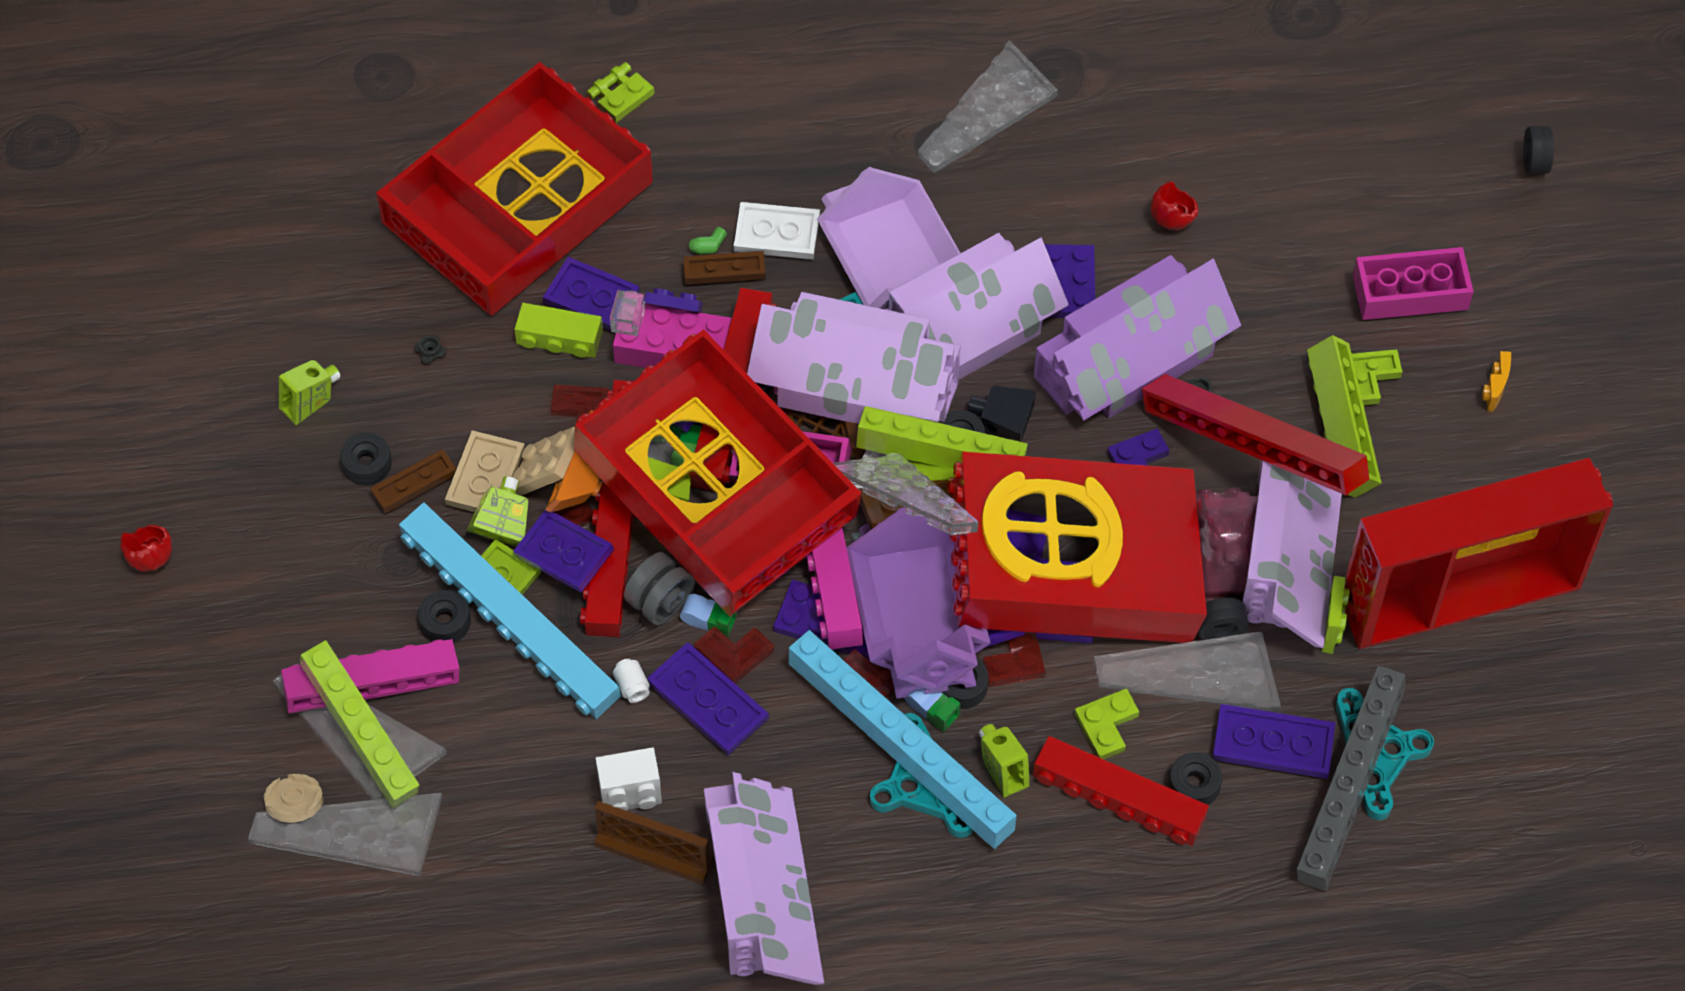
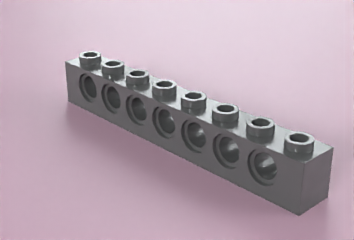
(1351, 778)

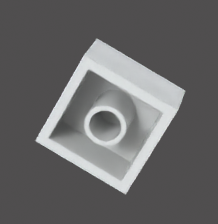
(629, 779)

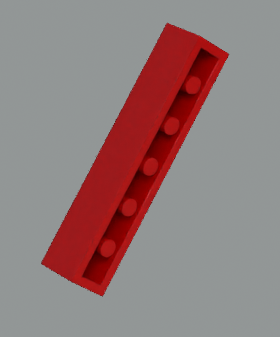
(1120, 791)

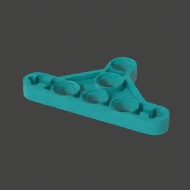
(1388, 765)
(919, 800)

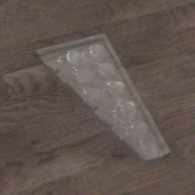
(992, 103)

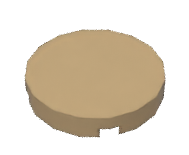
(293, 798)

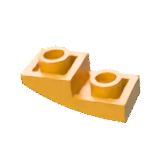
(1497, 381)

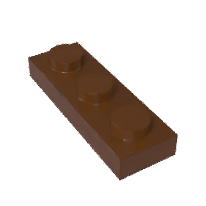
(724, 267)
(413, 481)

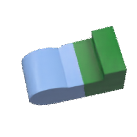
(706, 614)
(935, 708)

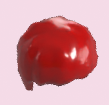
(1173, 207)
(147, 547)

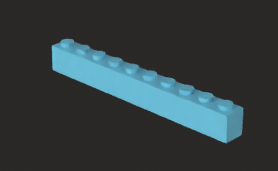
(509, 611)
(902, 739)

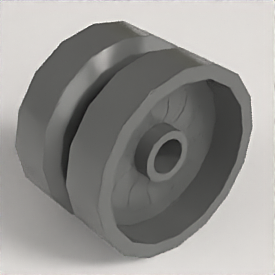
(659, 588)

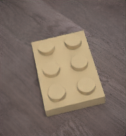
(545, 461)
(481, 467)

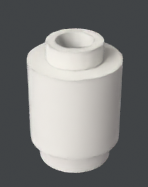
(631, 680)

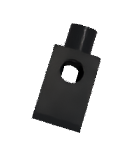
(1005, 411)

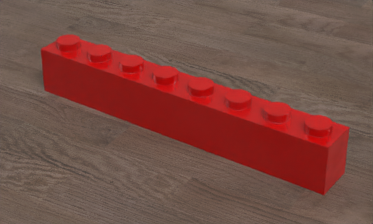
(739, 347)

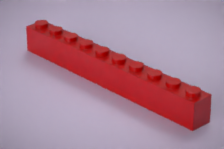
(1256, 434)
(607, 587)

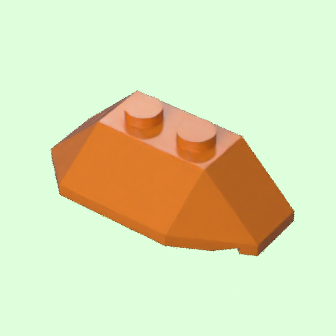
(576, 485)

